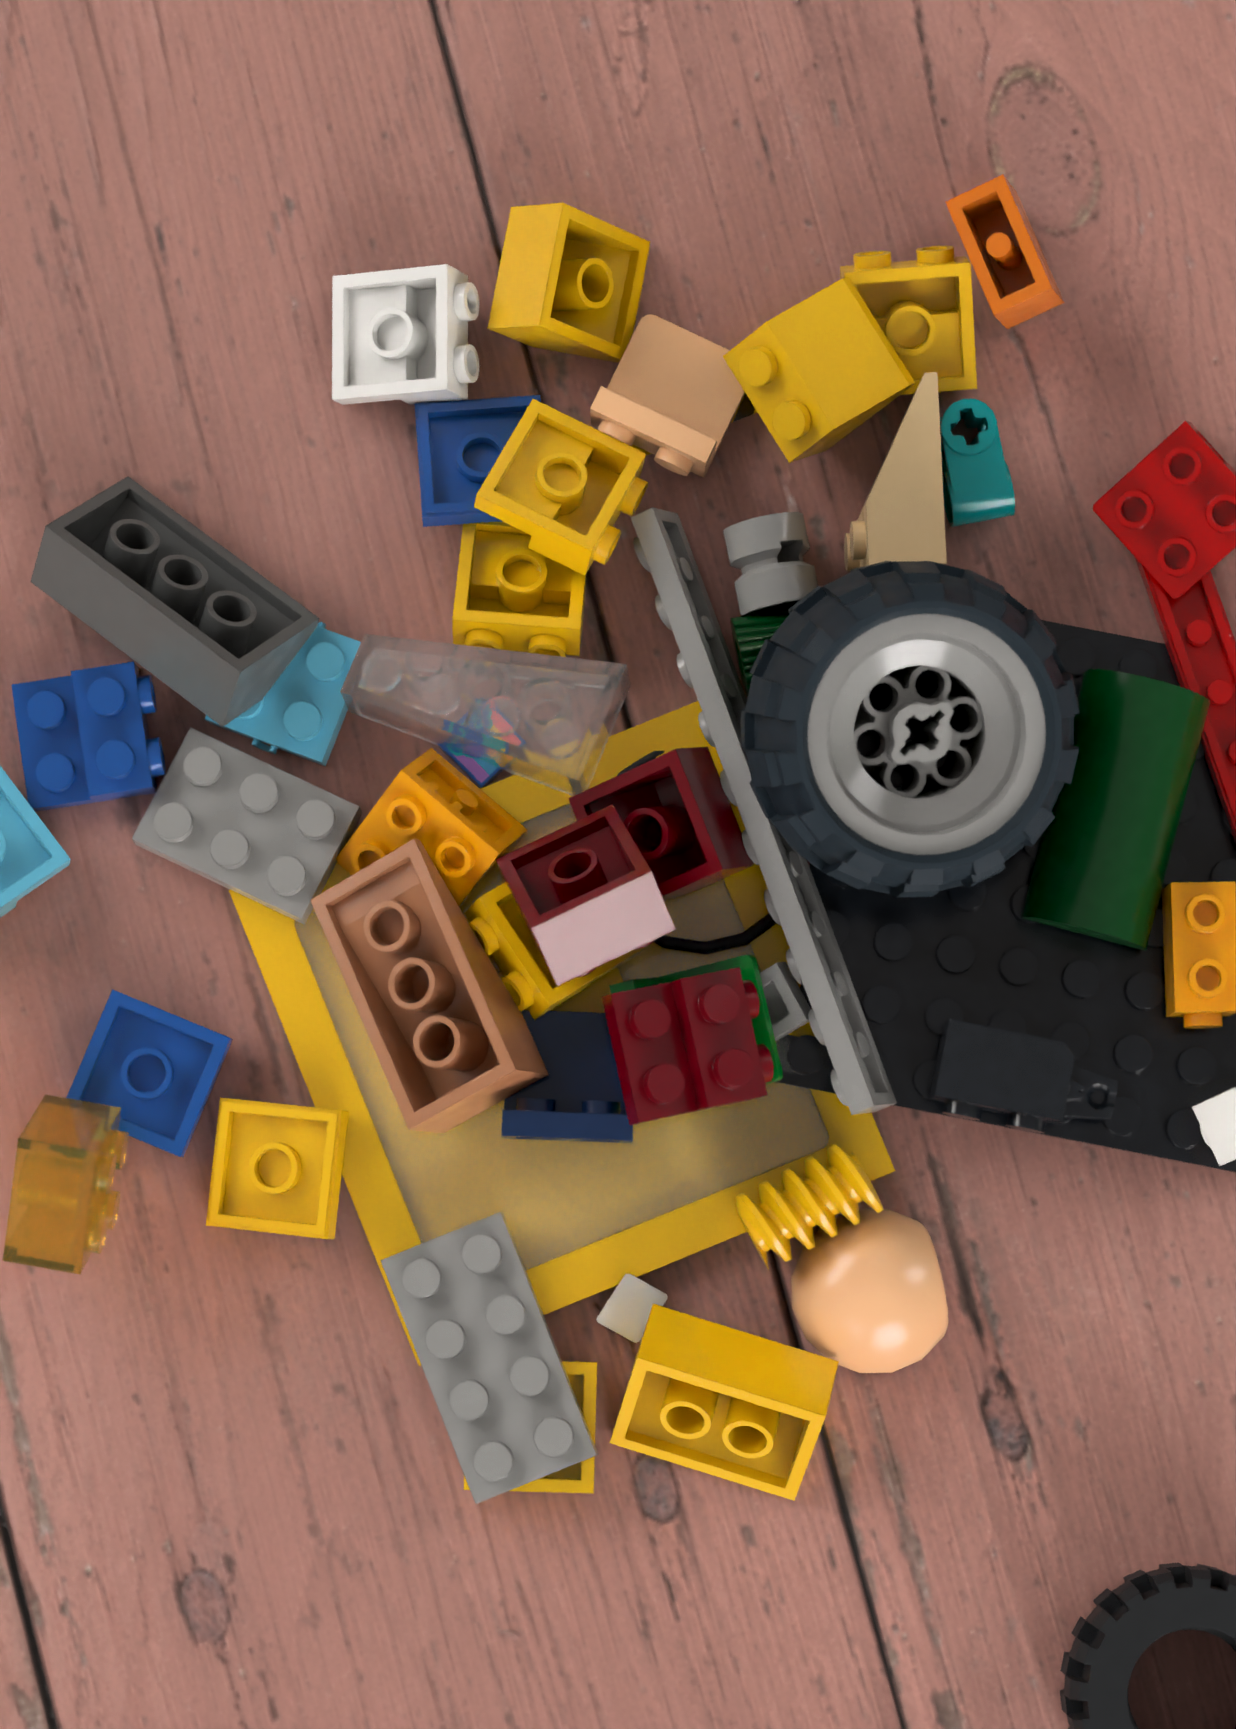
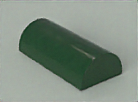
(1120, 815)

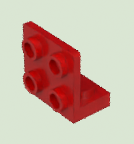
(1175, 510)

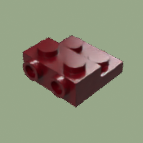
(687, 1045)

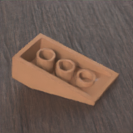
(426, 992)

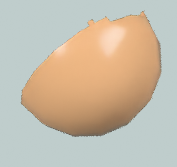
(871, 1293)

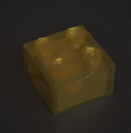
(64, 1184)

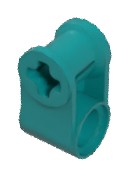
(974, 475)

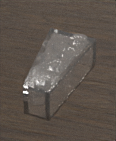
(500, 706)

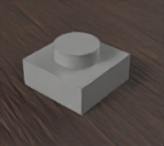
(784, 1000)

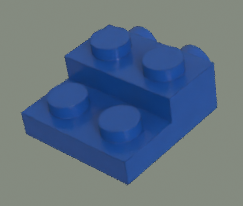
(88, 736)

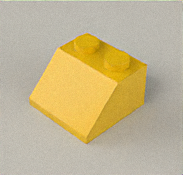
(568, 282)
(819, 370)

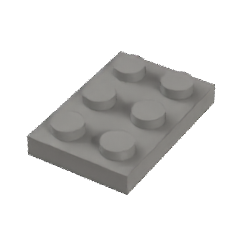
(247, 825)

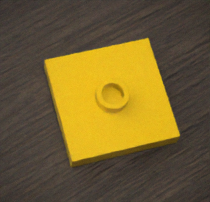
(277, 1168)

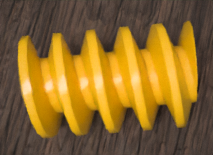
(807, 1203)

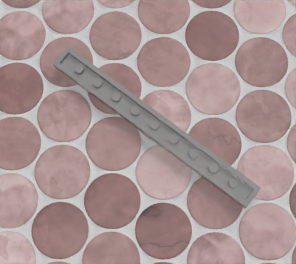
(791, 890)

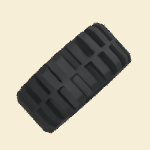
(1127, 1624)

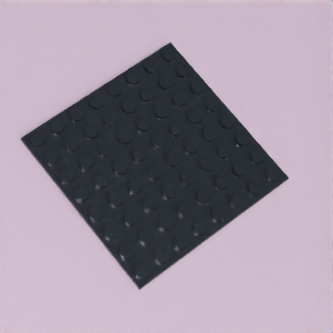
(985, 965)

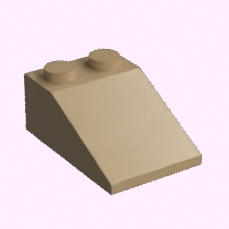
(906, 503)

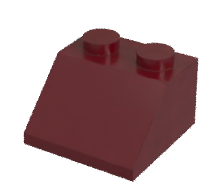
(675, 818)
(586, 894)

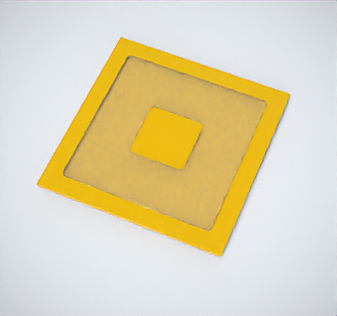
(572, 1206)

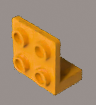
(449, 817)

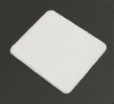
(630, 1307)

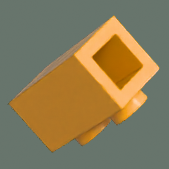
(1200, 952)

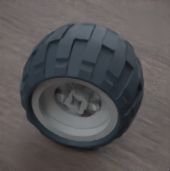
(814, 703)

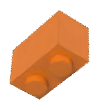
(1004, 252)

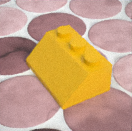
(724, 1402)

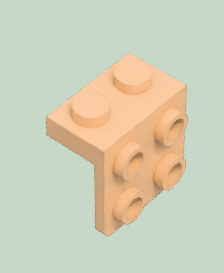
(670, 397)

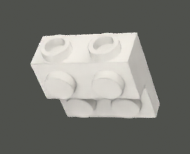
(403, 335)

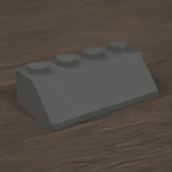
(172, 599)

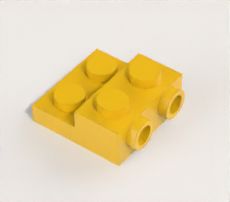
(922, 311)
(564, 486)
(515, 595)
(527, 978)

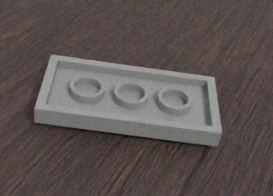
(489, 1357)

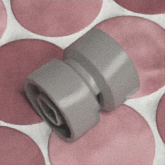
(771, 562)

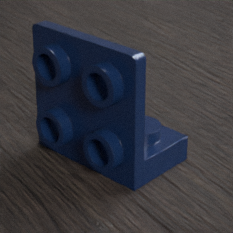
(583, 1086)

